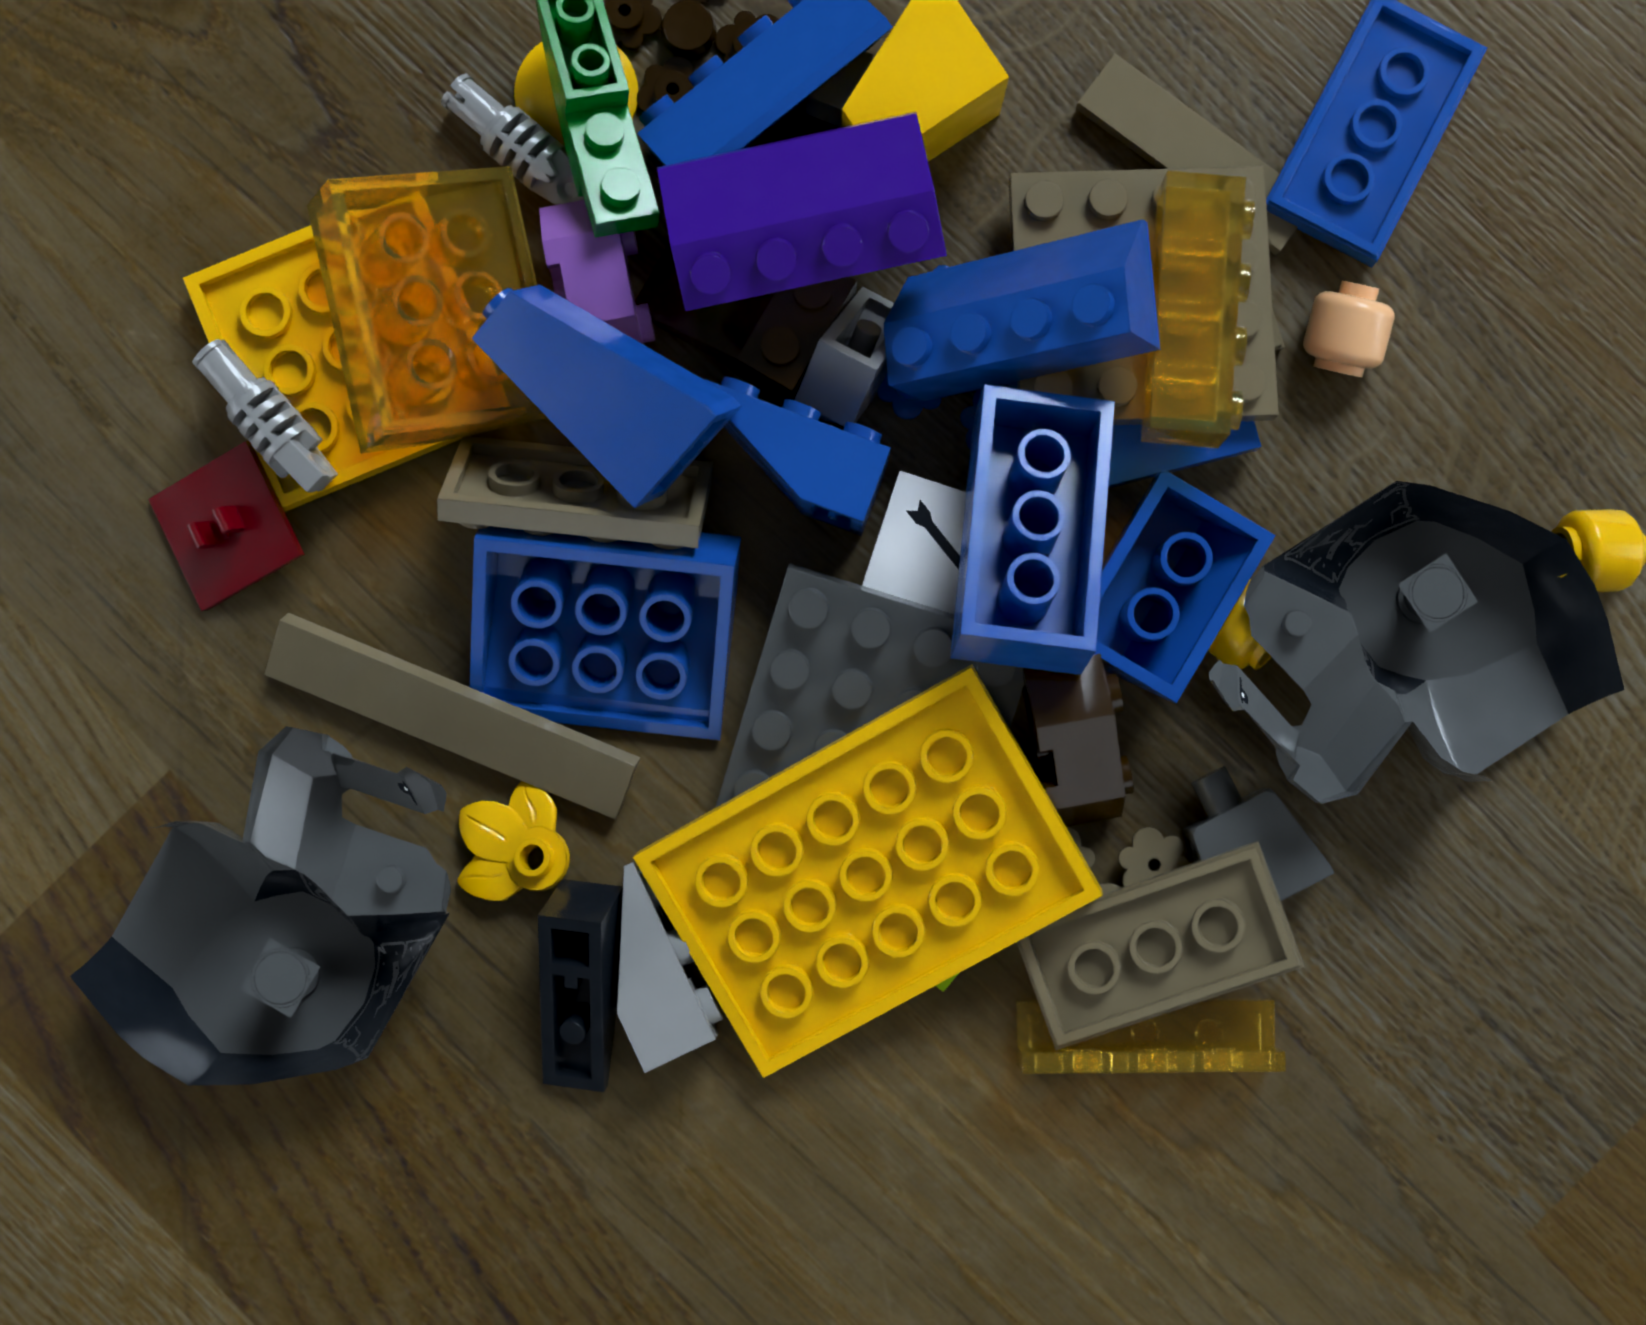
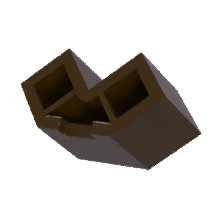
(1078, 741)

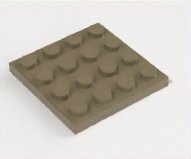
(1078, 202)

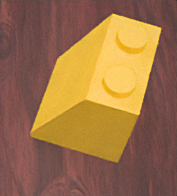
(935, 68)

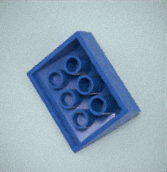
(605, 629)

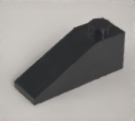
(579, 982)

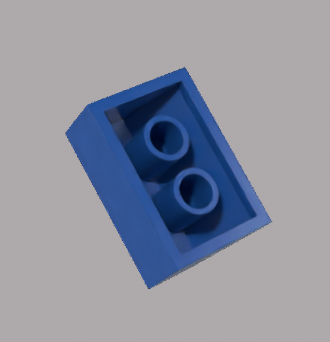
(1173, 584)

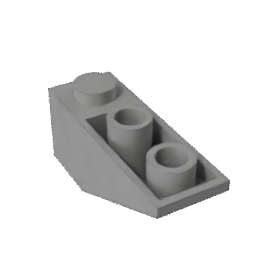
(656, 991)

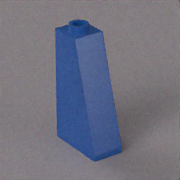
(605, 391)

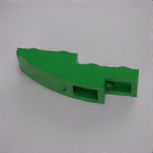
(595, 116)

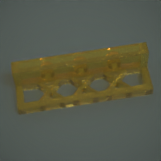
(1196, 1038)

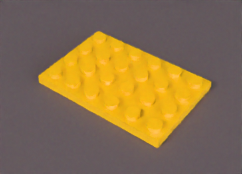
(868, 872)

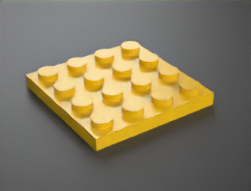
(280, 325)

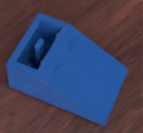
(817, 466)

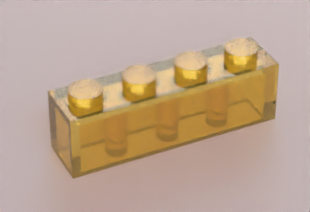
(1197, 299)

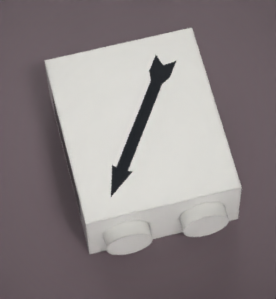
(919, 543)

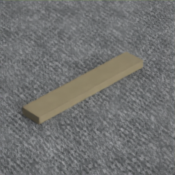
(451, 715)

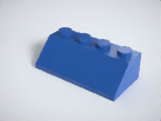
(761, 82)
(1024, 314)

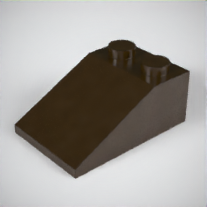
(759, 336)

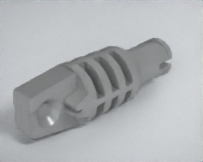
(514, 141)
(266, 418)

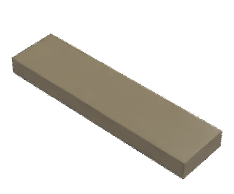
(1168, 131)

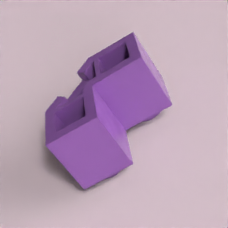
(592, 269)

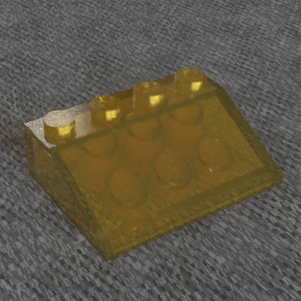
(407, 291)

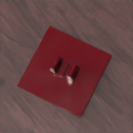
(226, 526)

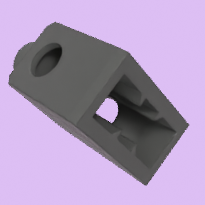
(1255, 817)

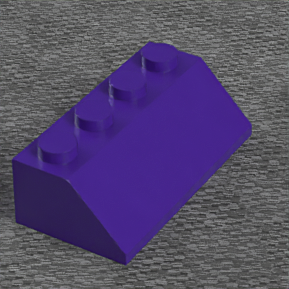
(801, 211)

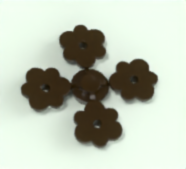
(686, 31)

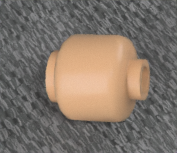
(1348, 329)

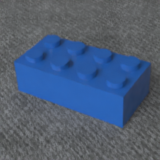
(1033, 530)

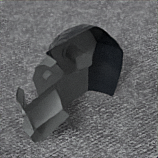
(1427, 623)
(276, 942)

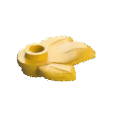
(502, 843)

